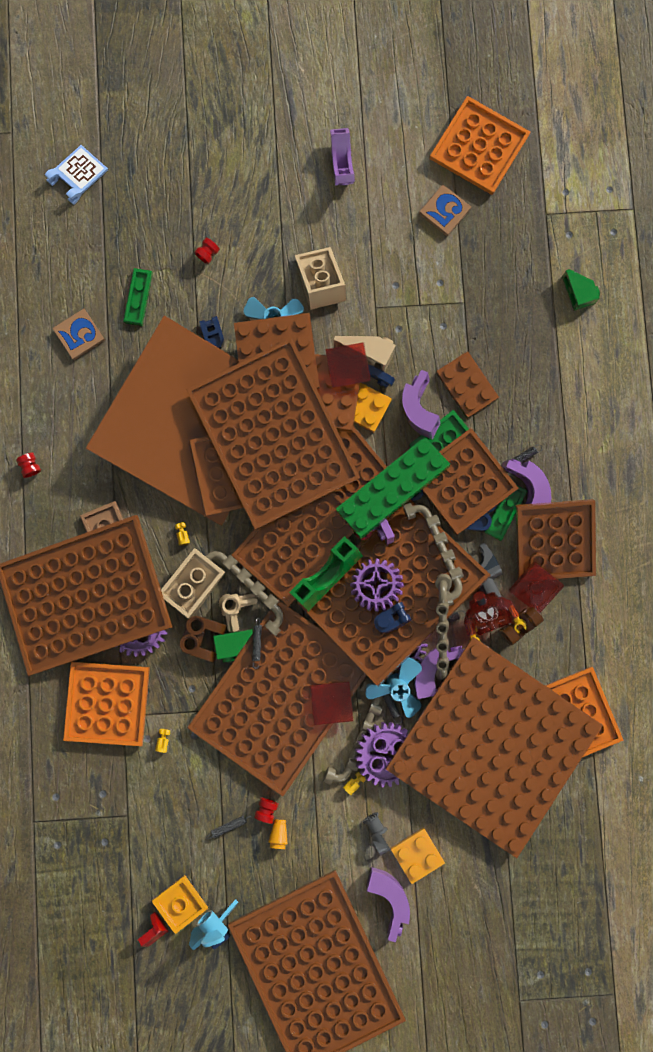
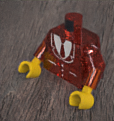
(490, 613)

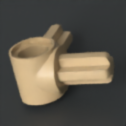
(231, 613)

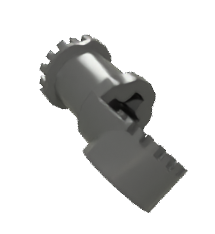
(377, 829)

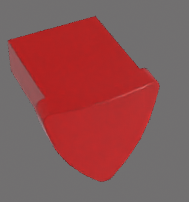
(155, 933)

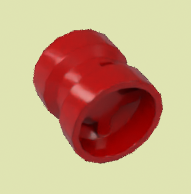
(208, 249)
(28, 465)
(266, 810)

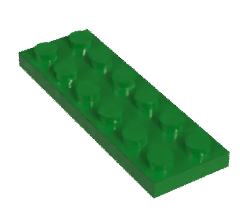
(392, 487)

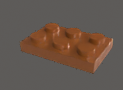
(467, 384)

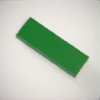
(138, 297)
(505, 513)

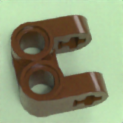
(532, 620)
(198, 636)

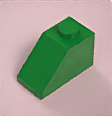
(580, 289)
(231, 644)

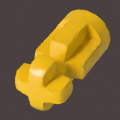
(182, 535)
(162, 742)
(353, 784)

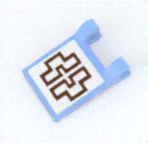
(78, 171)

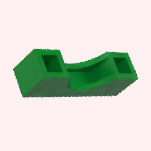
(341, 560)

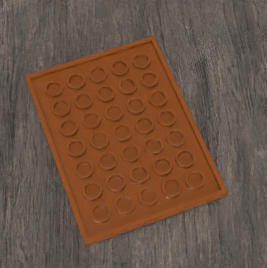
(273, 433)
(419, 564)
(84, 595)
(266, 713)
(316, 969)

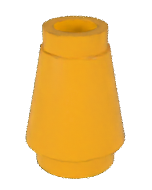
(278, 835)

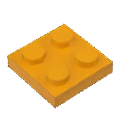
(370, 407)
(417, 855)
(180, 904)

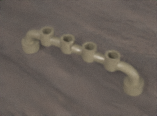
(440, 540)
(443, 584)
(257, 588)
(374, 709)

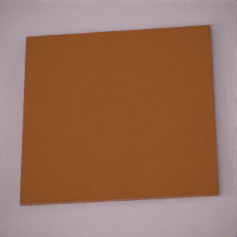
(155, 417)
(494, 747)

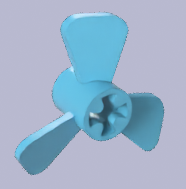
(256, 310)
(408, 670)
(210, 929)

